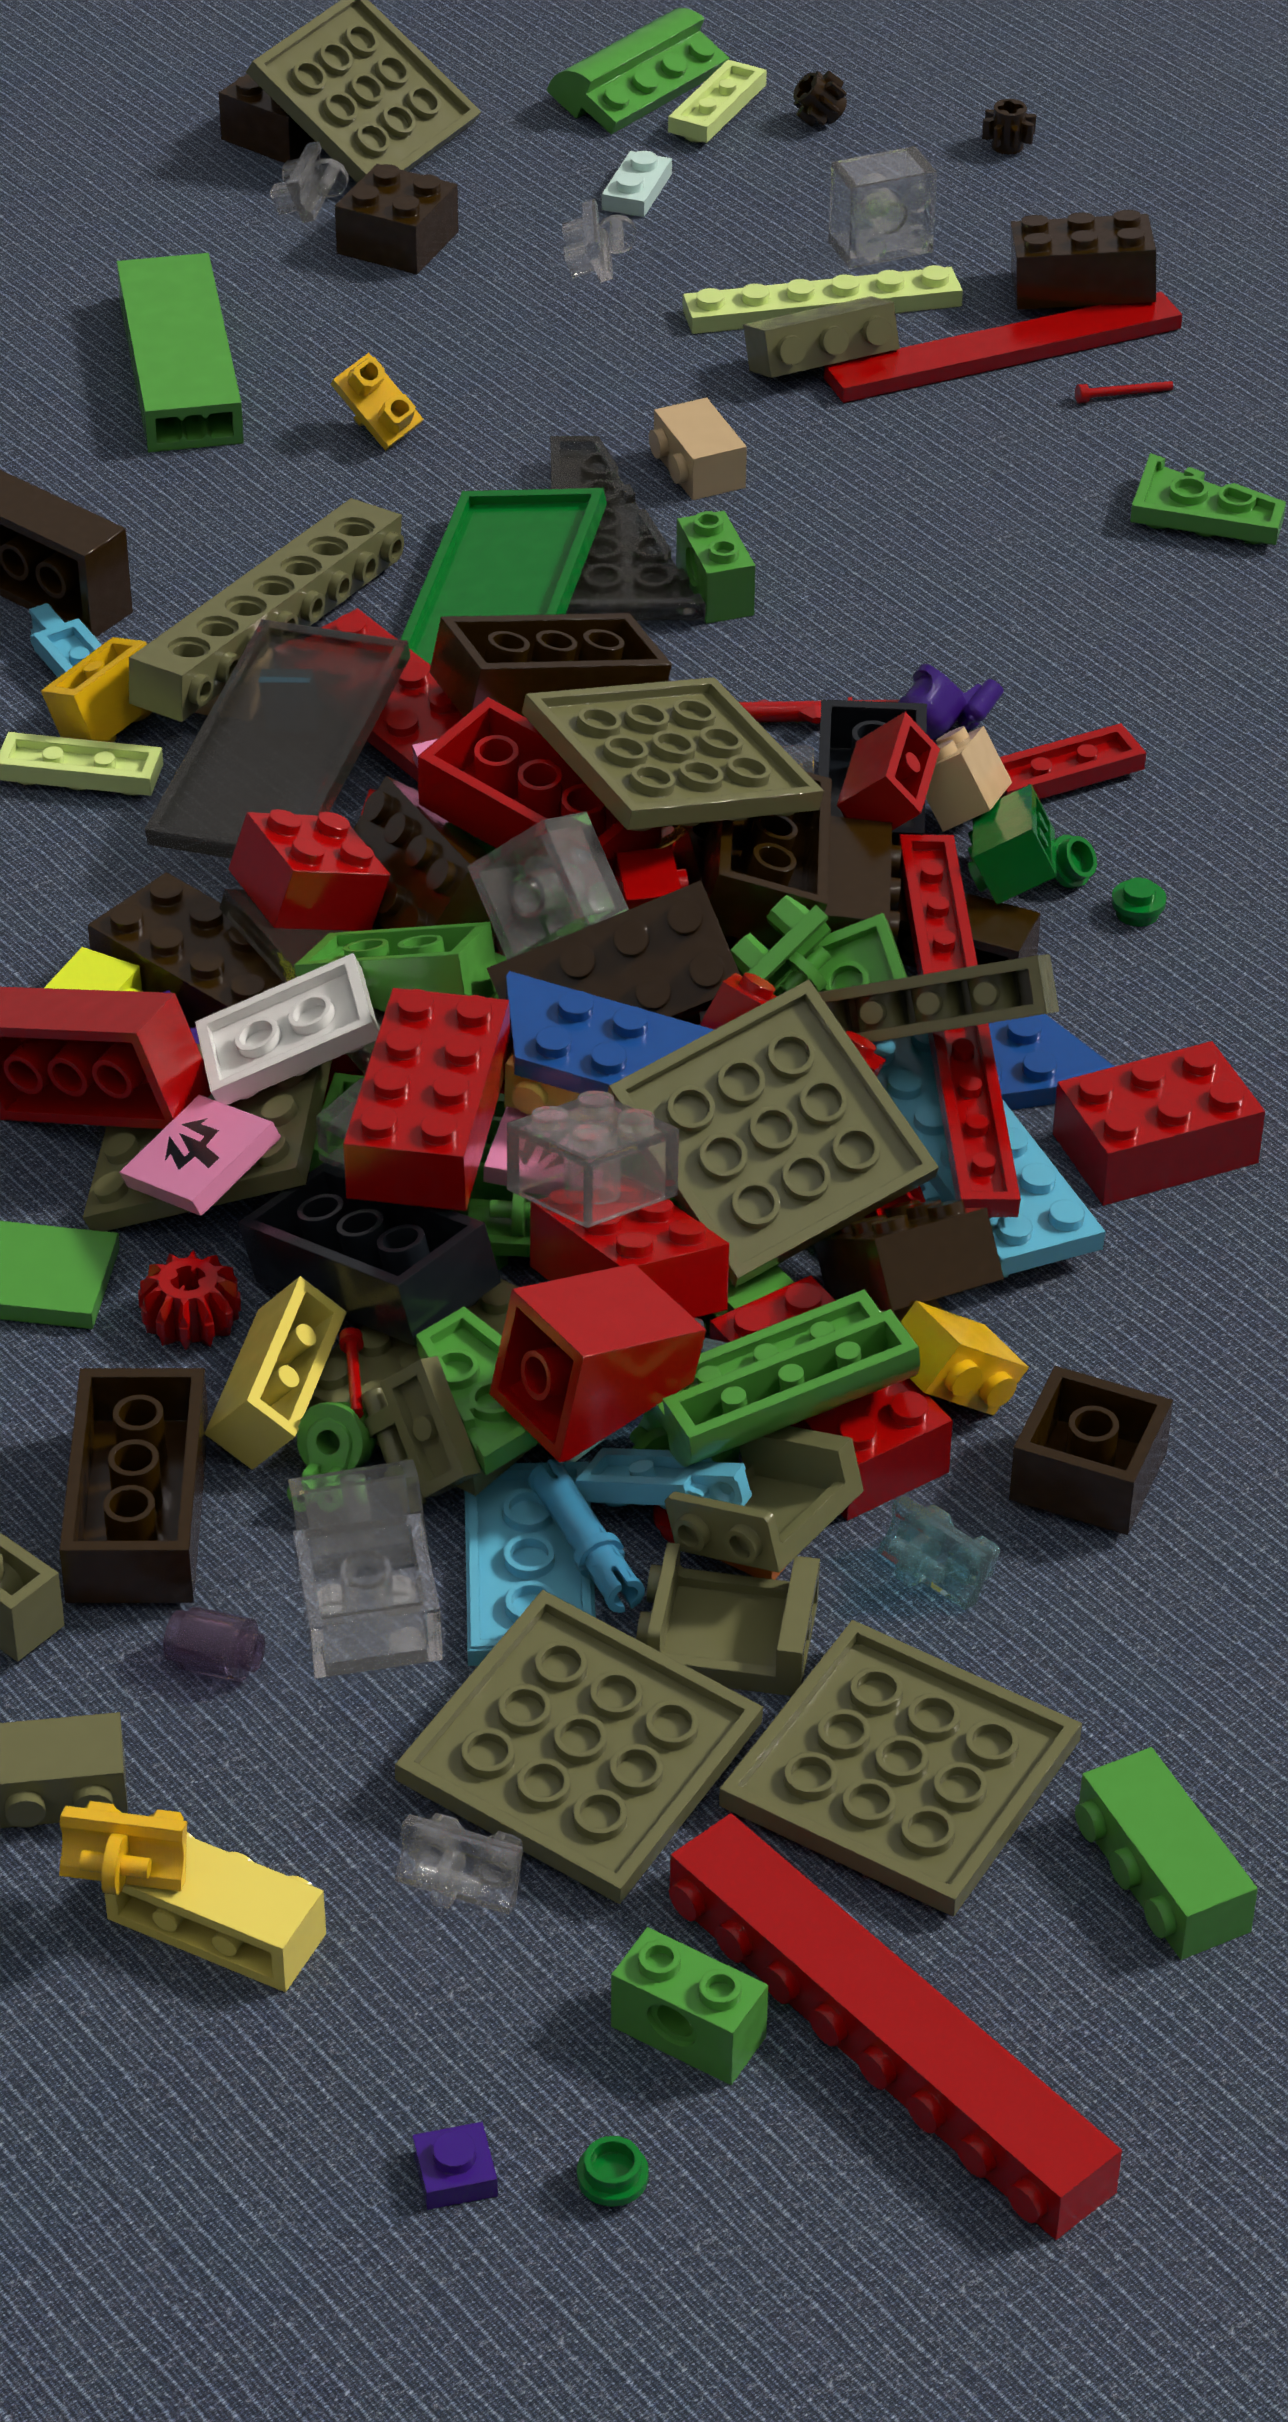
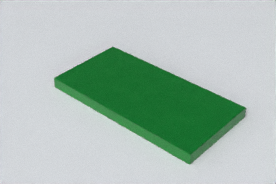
(506, 558)

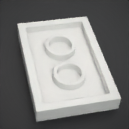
(287, 1030)

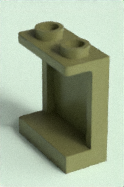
(797, 1489)
(731, 1625)

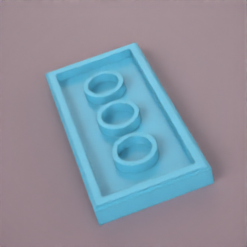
(514, 1555)

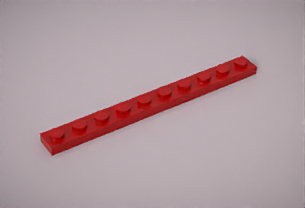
(963, 1056)

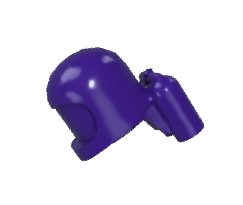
(948, 703)

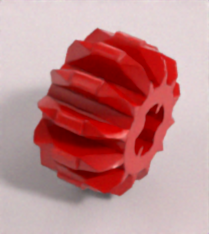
(189, 1300)

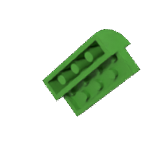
(639, 71)
(787, 1376)

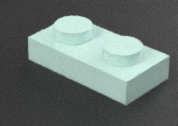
(637, 183)

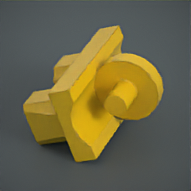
(376, 401)
(123, 1847)

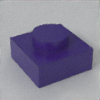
(455, 2165)

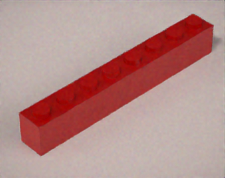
(895, 2027)

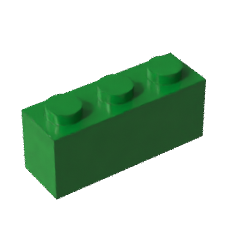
(1012, 846)

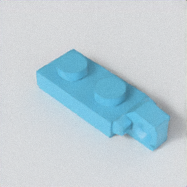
(60, 643)
(650, 1476)

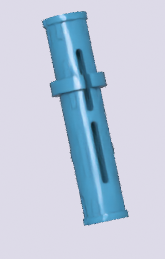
(597, 1552)

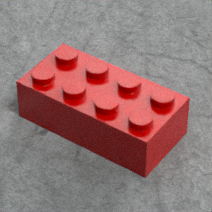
(504, 777)
(96, 1057)
(427, 1099)
(895, 1432)

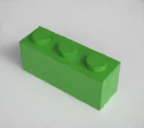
(1166, 1853)

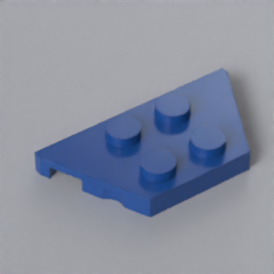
(585, 1039)
(1036, 1055)

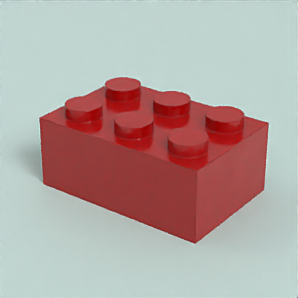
(1158, 1122)
(658, 1239)

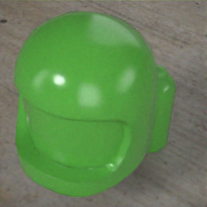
(333, 1439)

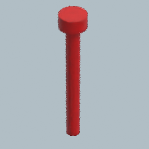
(1084, 393)
(351, 1343)

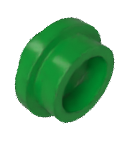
(1074, 861)
(1138, 901)
(612, 2171)

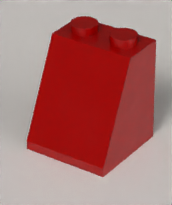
(591, 1356)

